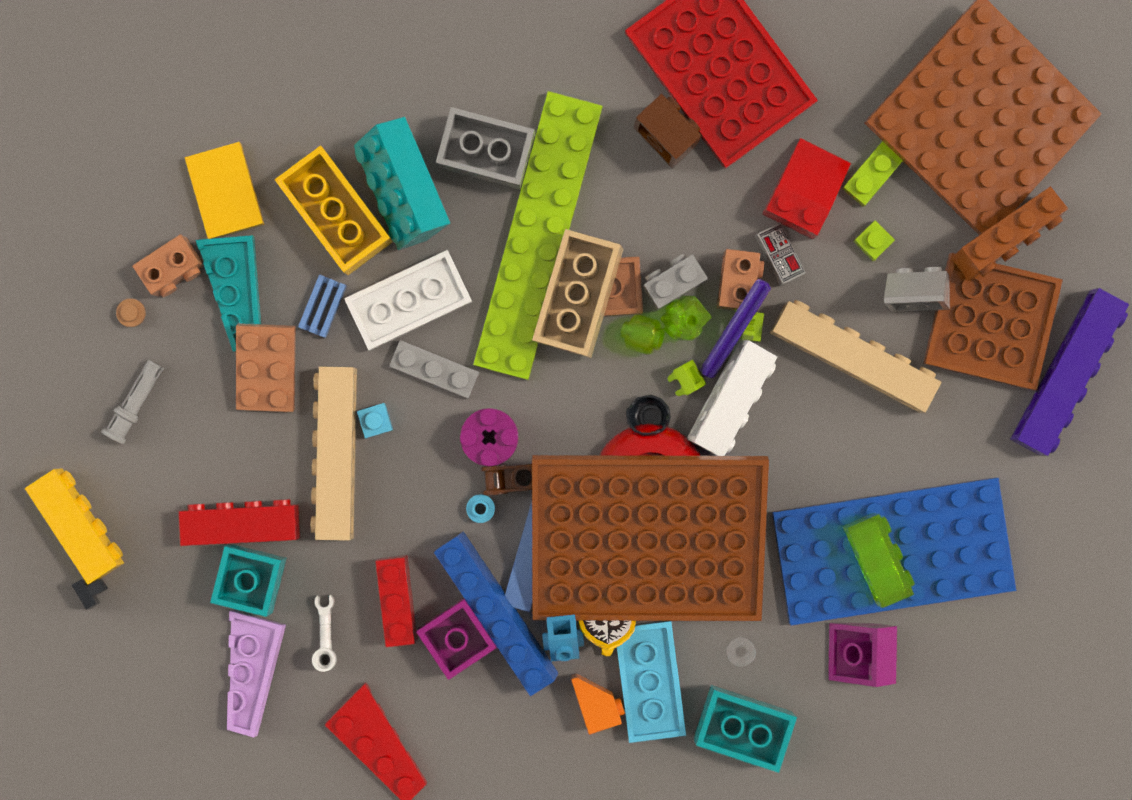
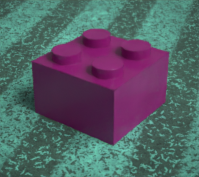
(456, 638)

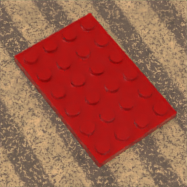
(721, 72)

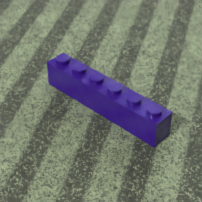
(1069, 372)

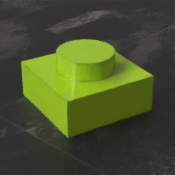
(874, 240)

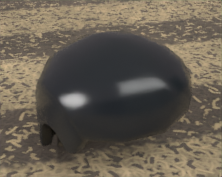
(648, 410)

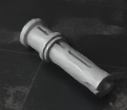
(127, 413)

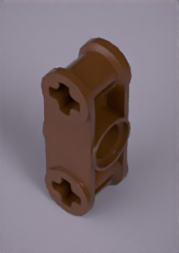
(505, 479)

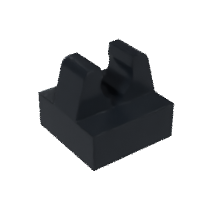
(88, 593)

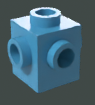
(563, 638)

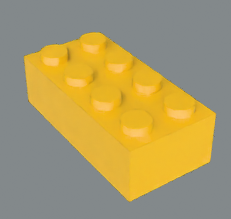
(333, 210)

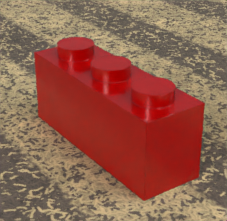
(396, 601)

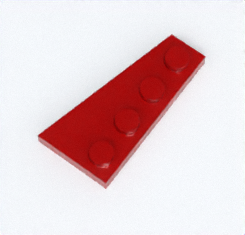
(370, 737)

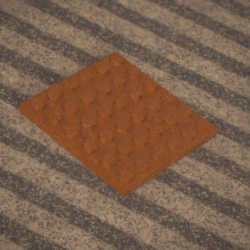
(983, 117)

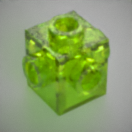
(685, 318)

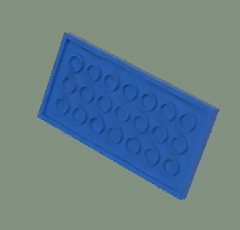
(948, 539)

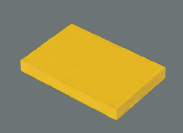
(224, 190)

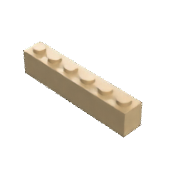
(856, 357)
(335, 453)

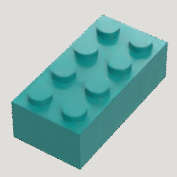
(401, 183)

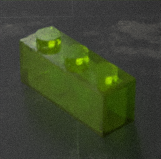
(879, 559)

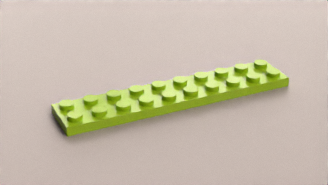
(536, 233)

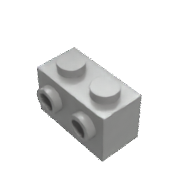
(675, 282)

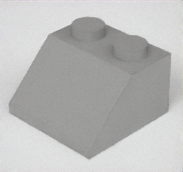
(917, 290)

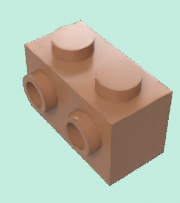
(169, 266)
(737, 277)

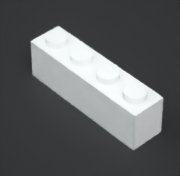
(732, 398)

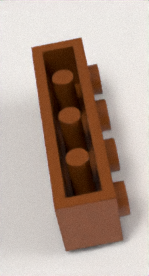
(1010, 233)

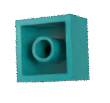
(248, 580)

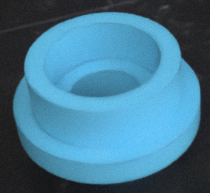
(489, 504)

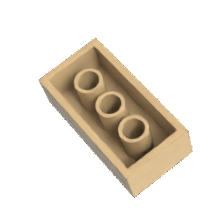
(578, 293)

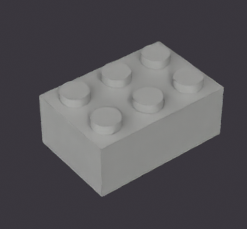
(485, 148)

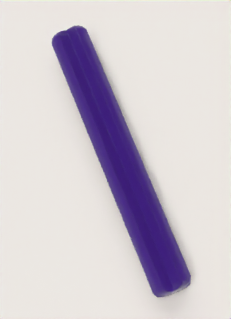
(735, 328)

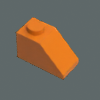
(597, 704)

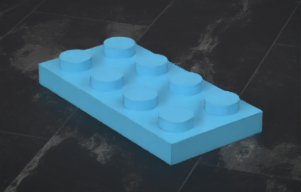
(651, 683)

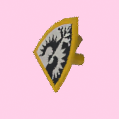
(607, 633)

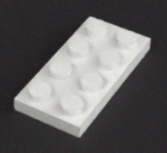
(408, 300)

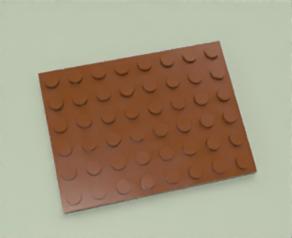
(649, 537)

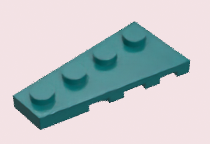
(234, 280)

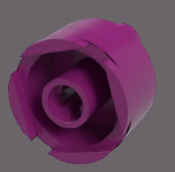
(489, 420)

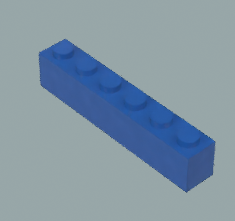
(496, 613)

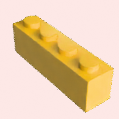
(75, 525)

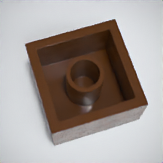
(667, 130)

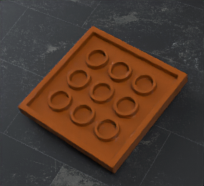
(995, 325)

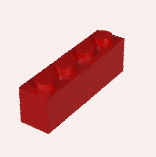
(239, 524)

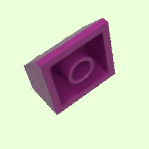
(863, 653)

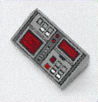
(780, 254)

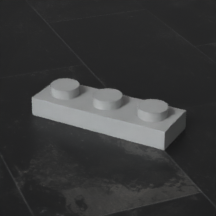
(434, 369)

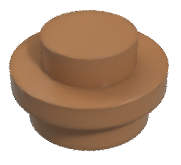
(130, 312)

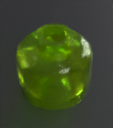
(643, 334)

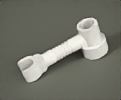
(325, 639)

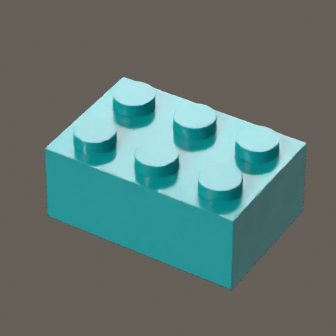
(745, 728)

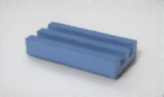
(312, 301)

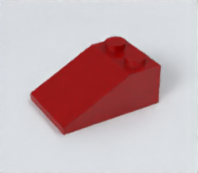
(807, 189)

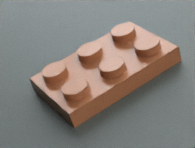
(265, 367)

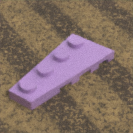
(253, 659)

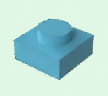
(375, 420)

